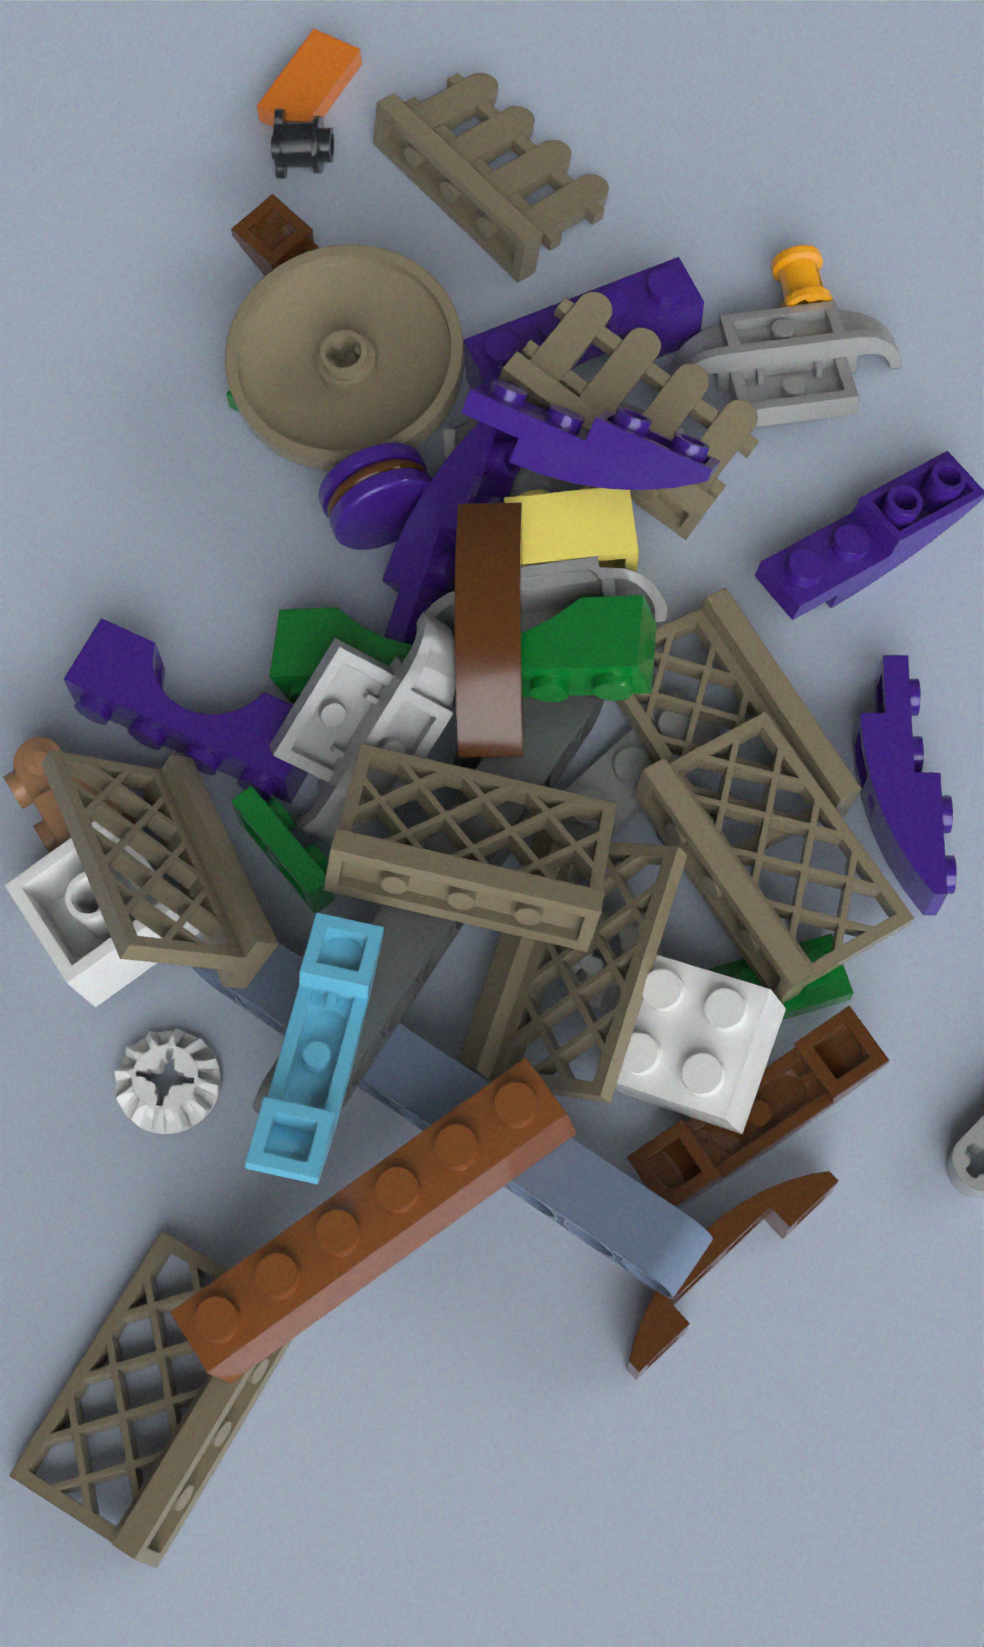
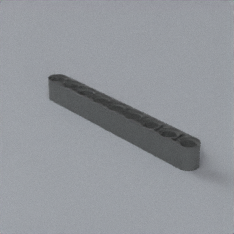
(417, 941)

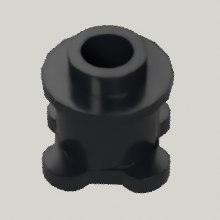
(300, 144)

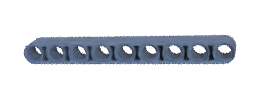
(566, 1185)

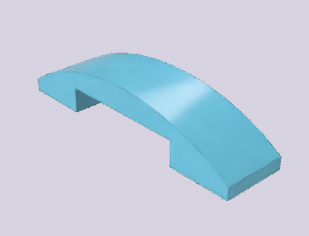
(317, 1050)

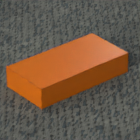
(311, 79)

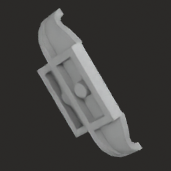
(790, 359)
(556, 585)
(368, 703)

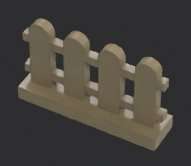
(476, 197)
(549, 380)

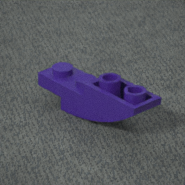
(613, 454)
(871, 540)
(424, 555)
(898, 798)

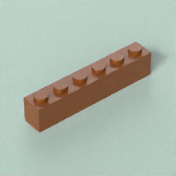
(373, 1223)

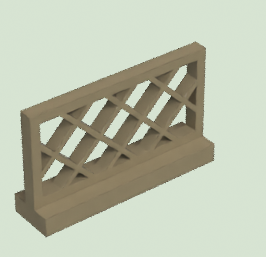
(759, 685)
(191, 851)
(725, 883)
(465, 884)
(521, 968)
(197, 1438)

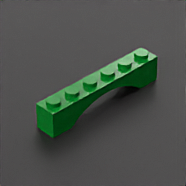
(586, 649)

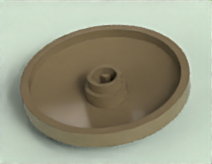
(344, 354)

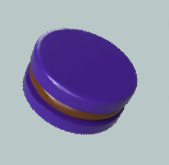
(373, 494)

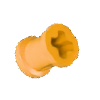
(800, 275)

